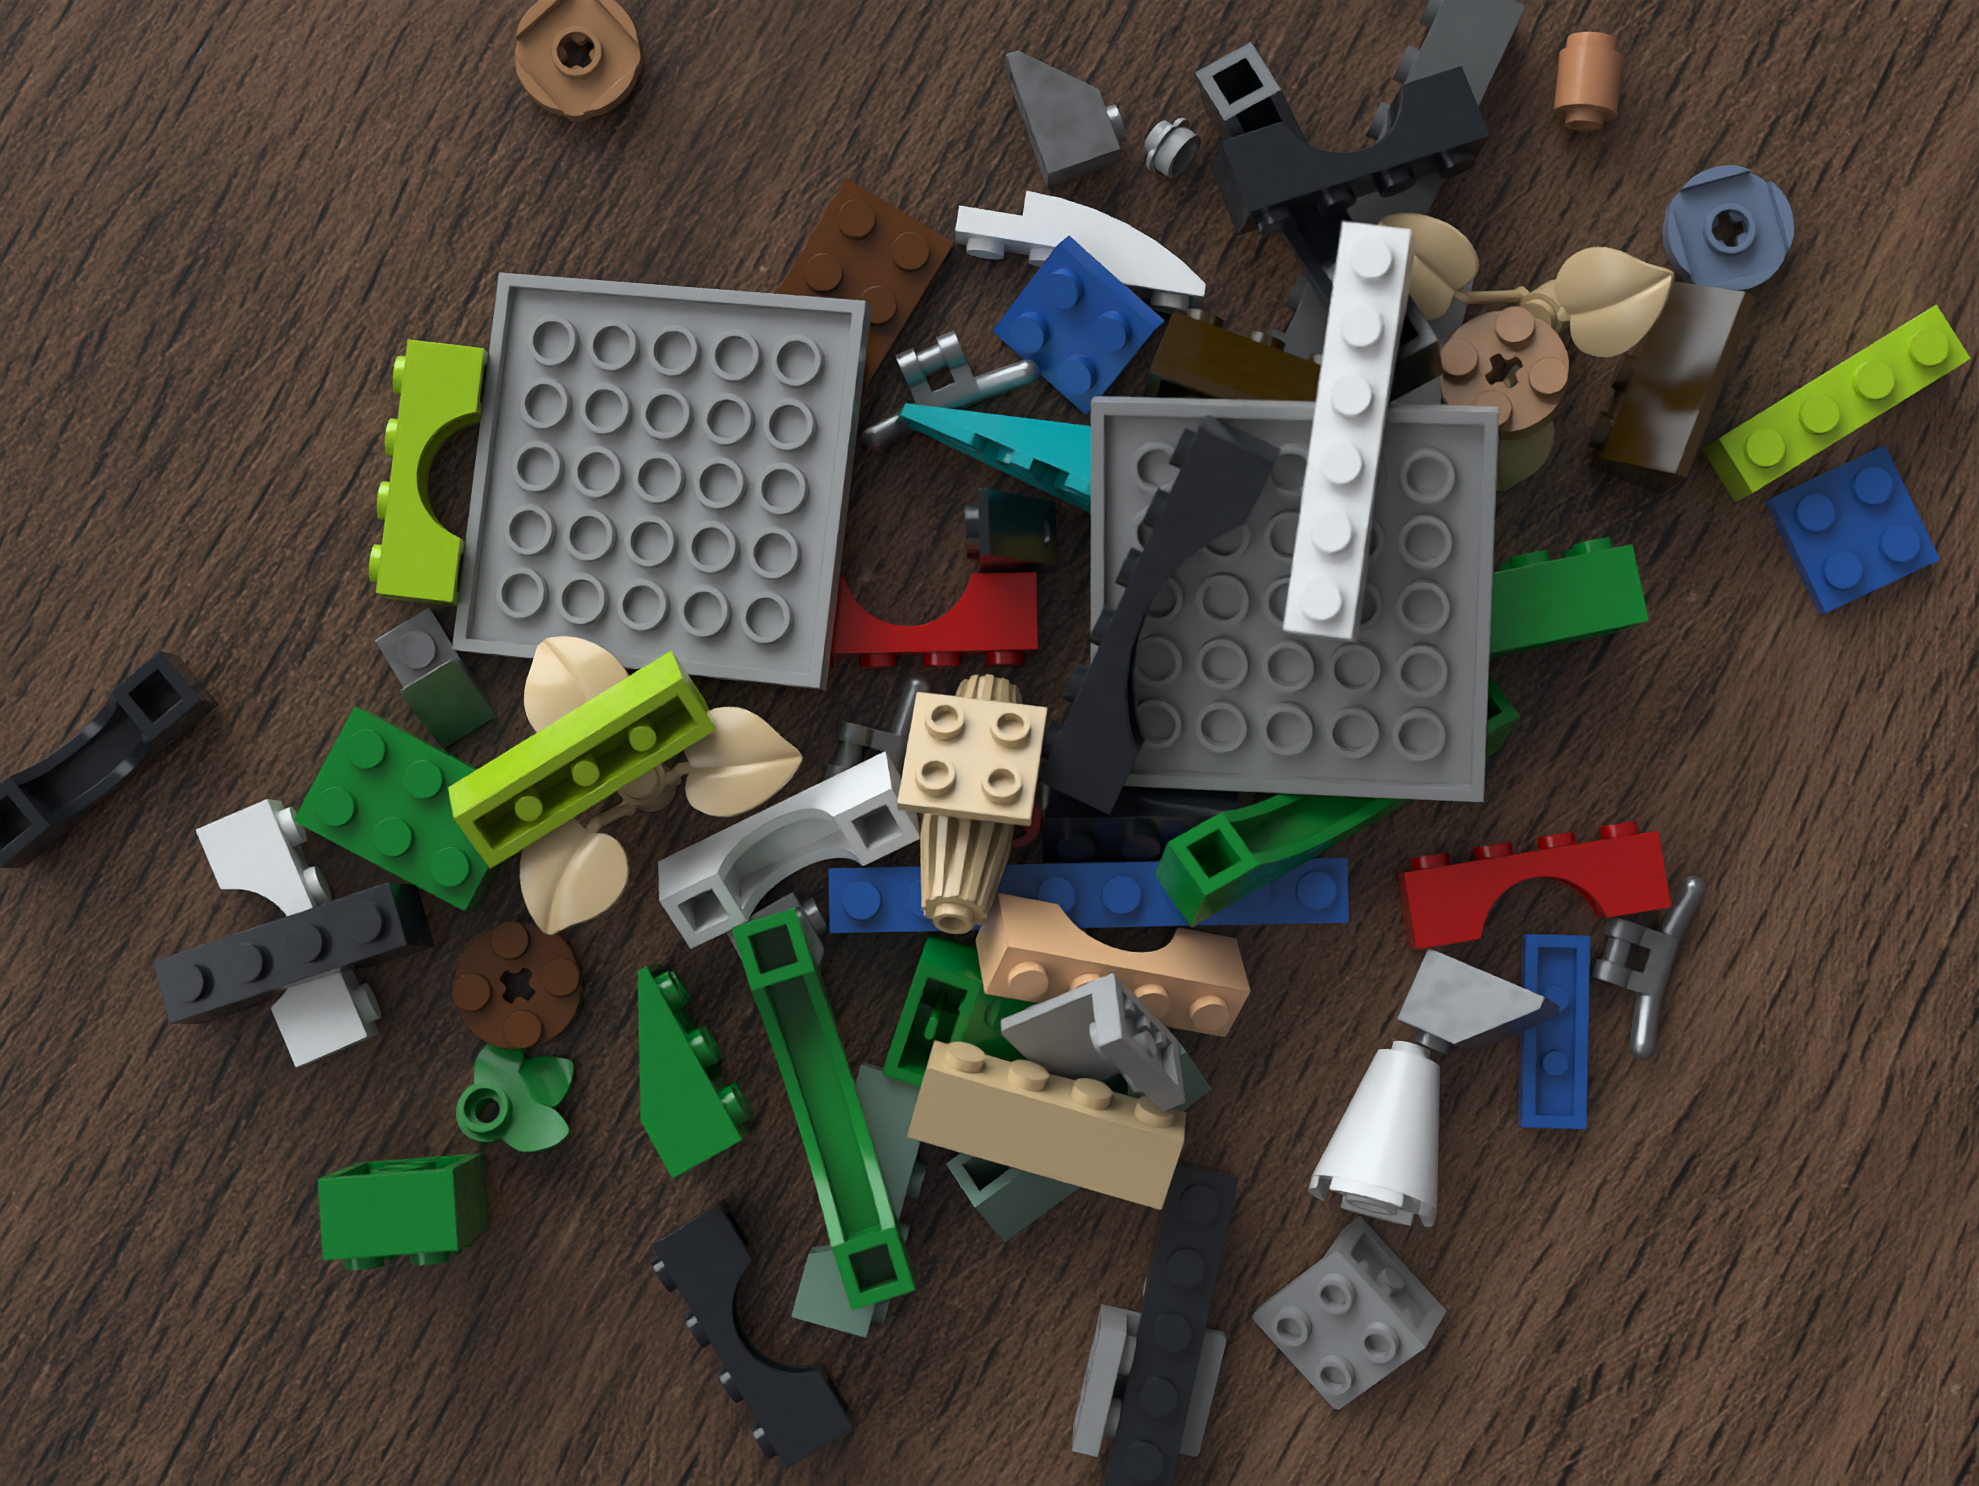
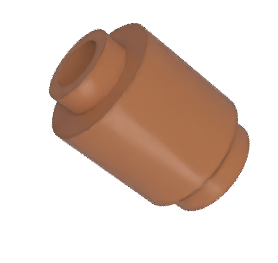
(1588, 81)

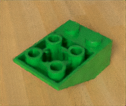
(948, 1007)
(681, 1090)

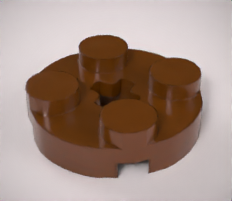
(481, 989)

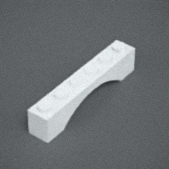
(1349, 431)

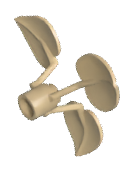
(1598, 293)
(583, 873)

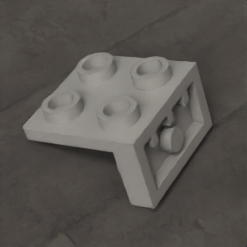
(1098, 1035)
(1351, 1316)
(1106, 1375)

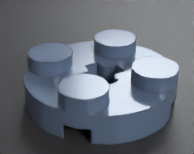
(1745, 200)

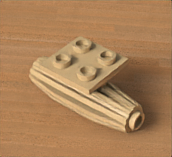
(974, 778)

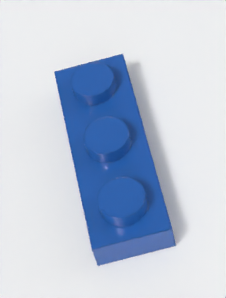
(1555, 1052)

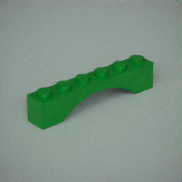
(1265, 840)
(826, 1108)

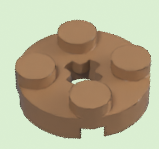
(578, 91)
(1507, 338)

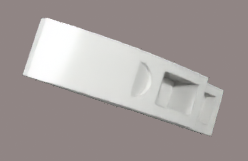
(1124, 251)

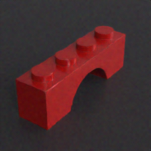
(990, 619)
(1612, 874)

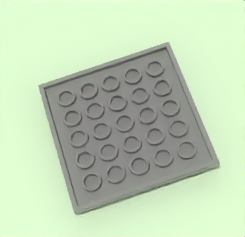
(664, 476)
(1280, 712)

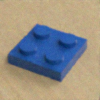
(1078, 324)
(1852, 530)

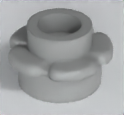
(1171, 147)

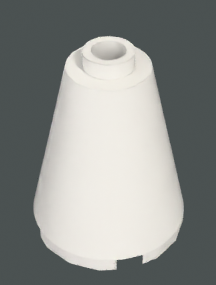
(1388, 1141)

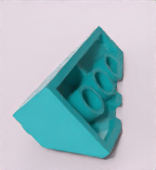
(1035, 451)

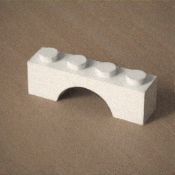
(263, 854)
(727, 874)

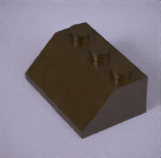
(1212, 363)
(1670, 387)

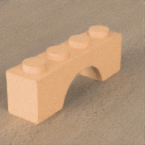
(1038, 953)

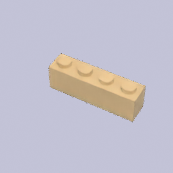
(1047, 1124)

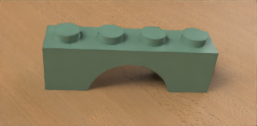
(889, 1112)
(1016, 1198)

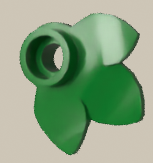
(526, 1096)

